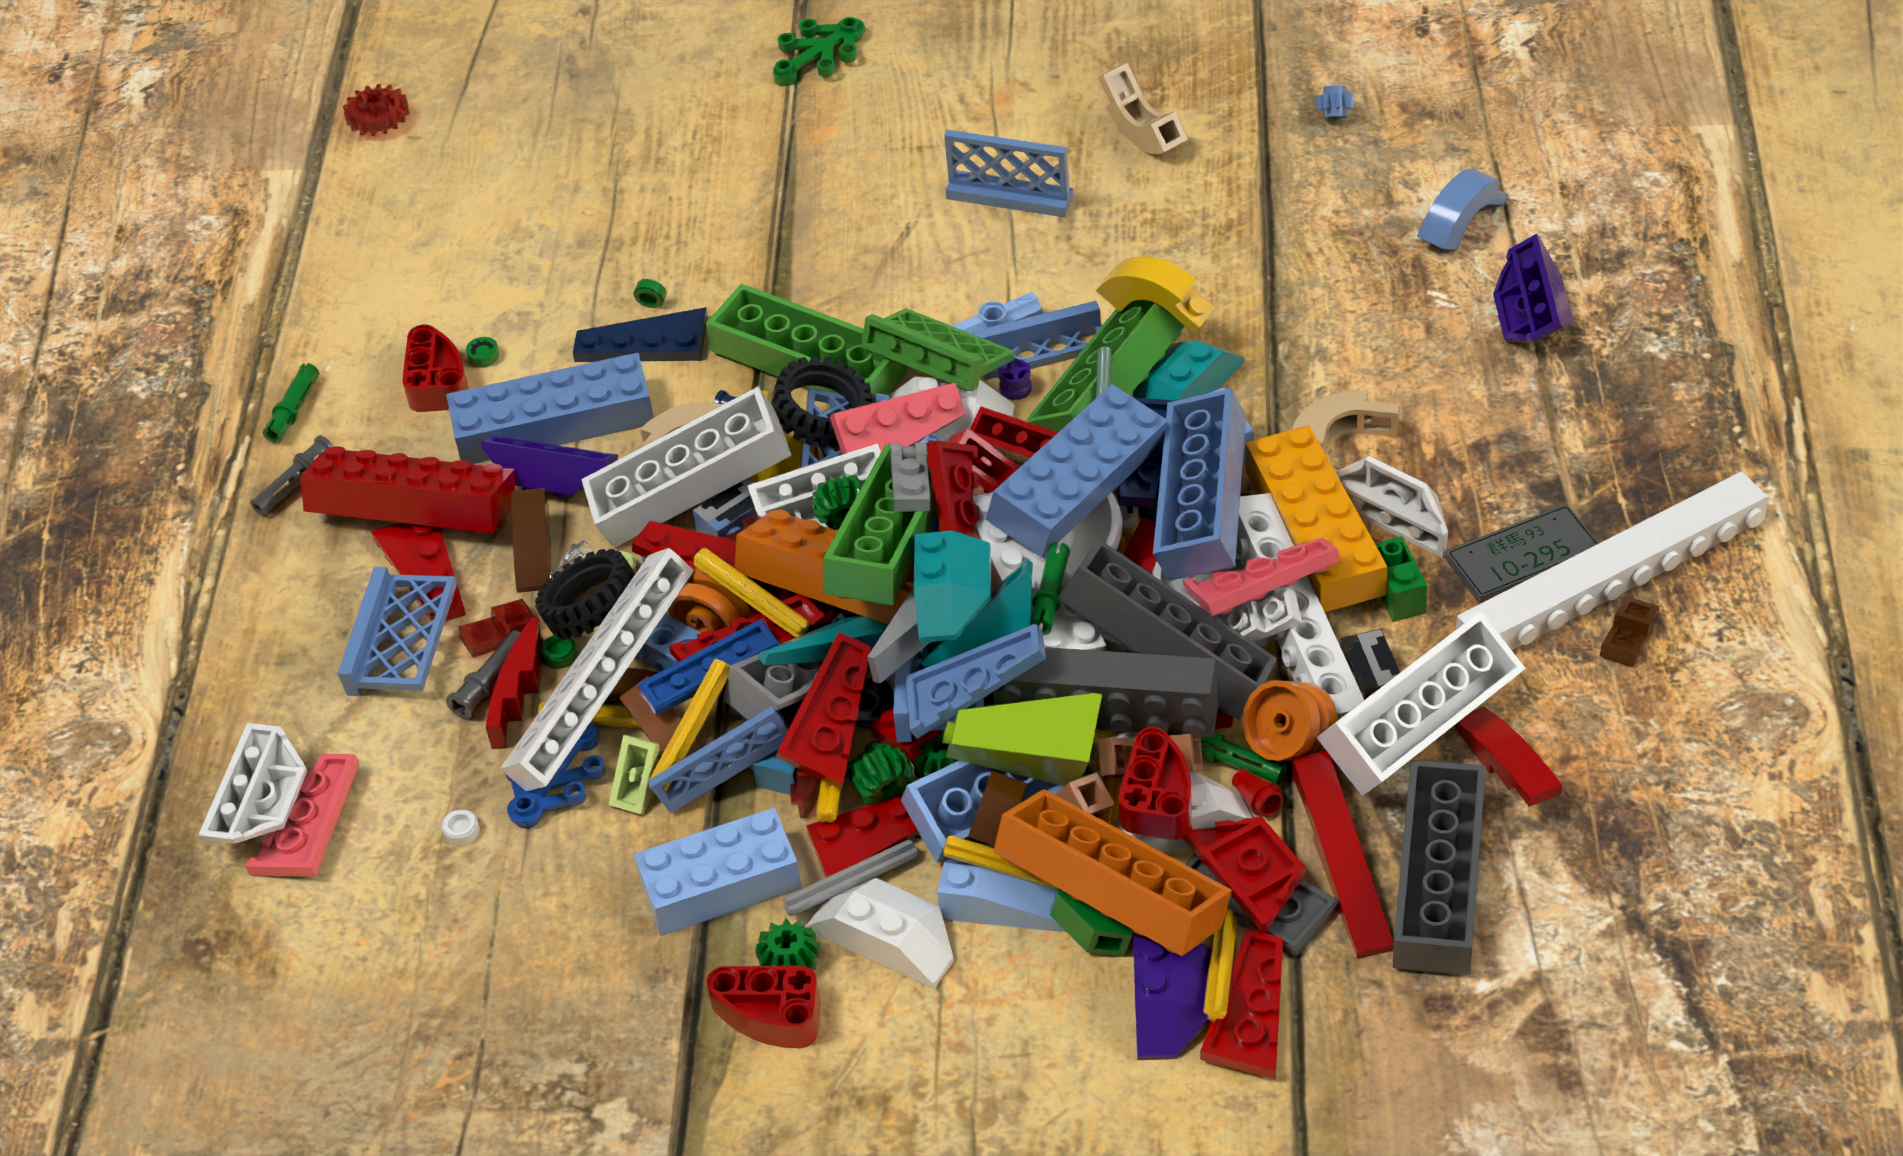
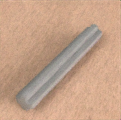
(850, 877)

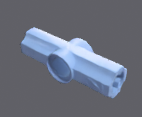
(996, 313)

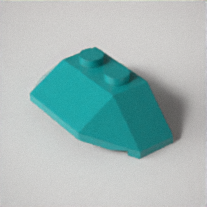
(1189, 371)
(949, 583)
(1004, 614)

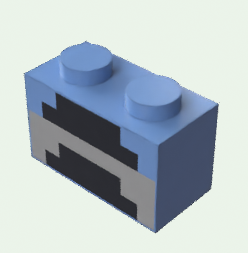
(725, 511)

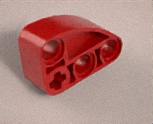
(431, 369)
(1156, 788)
(770, 1015)

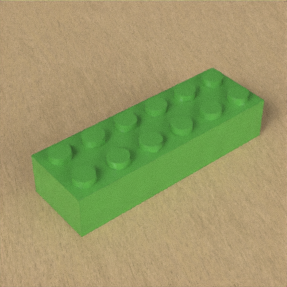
(774, 332)
(1137, 342)
(874, 543)

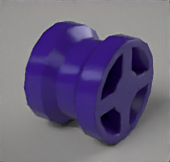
(1015, 379)

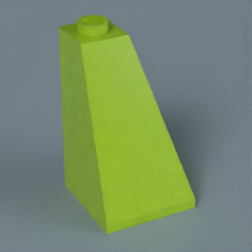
(1028, 738)

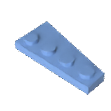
(964, 679)

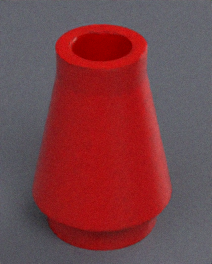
(1260, 794)

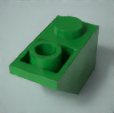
(1405, 584)
(1090, 927)

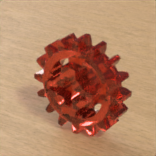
(376, 109)

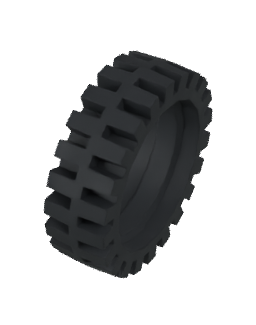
(816, 374)
(558, 594)

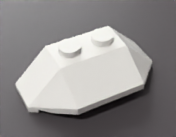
(972, 401)
(794, 489)
(1396, 503)
(256, 787)
(1209, 804)
(888, 929)

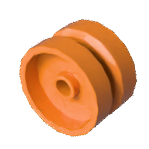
(707, 604)
(1286, 718)

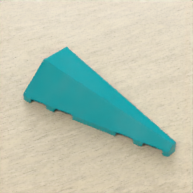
(816, 644)

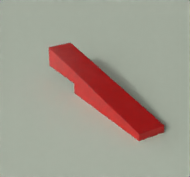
(1341, 854)

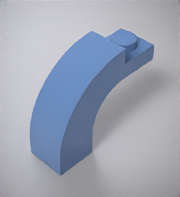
(1457, 206)

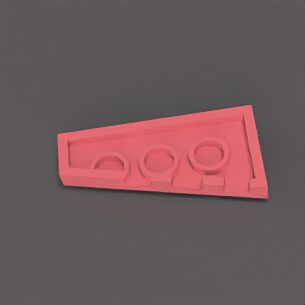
(898, 419)
(1261, 576)
(304, 839)

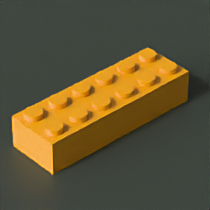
(1315, 507)

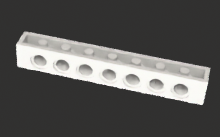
(1311, 645)
(597, 670)

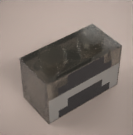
(1369, 660)

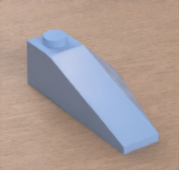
(993, 898)

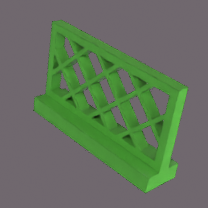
(934, 347)

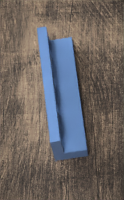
(1042, 331)
(721, 759)

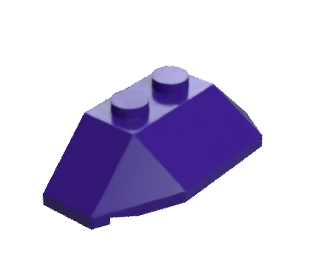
(1531, 294)
(544, 464)
(1168, 998)

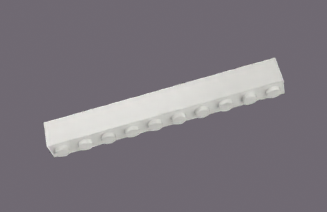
(1623, 561)

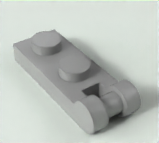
(909, 477)

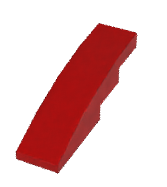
(516, 678)
(1509, 756)

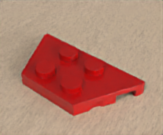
(1251, 863)

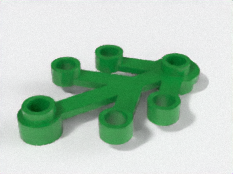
(847, 30)

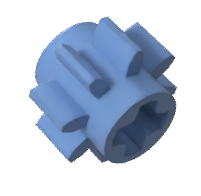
(1334, 102)

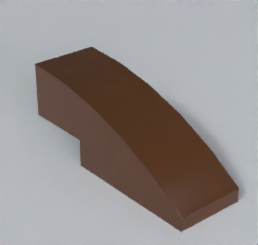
(530, 539)

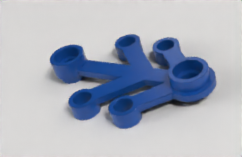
(528, 808)

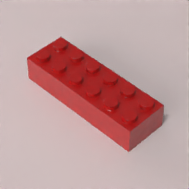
(408, 489)

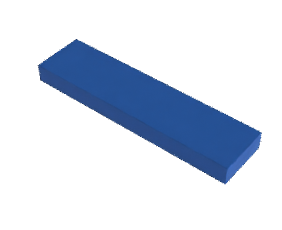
(683, 679)

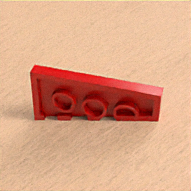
(826, 720)
(1251, 1026)

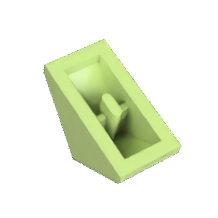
(633, 770)

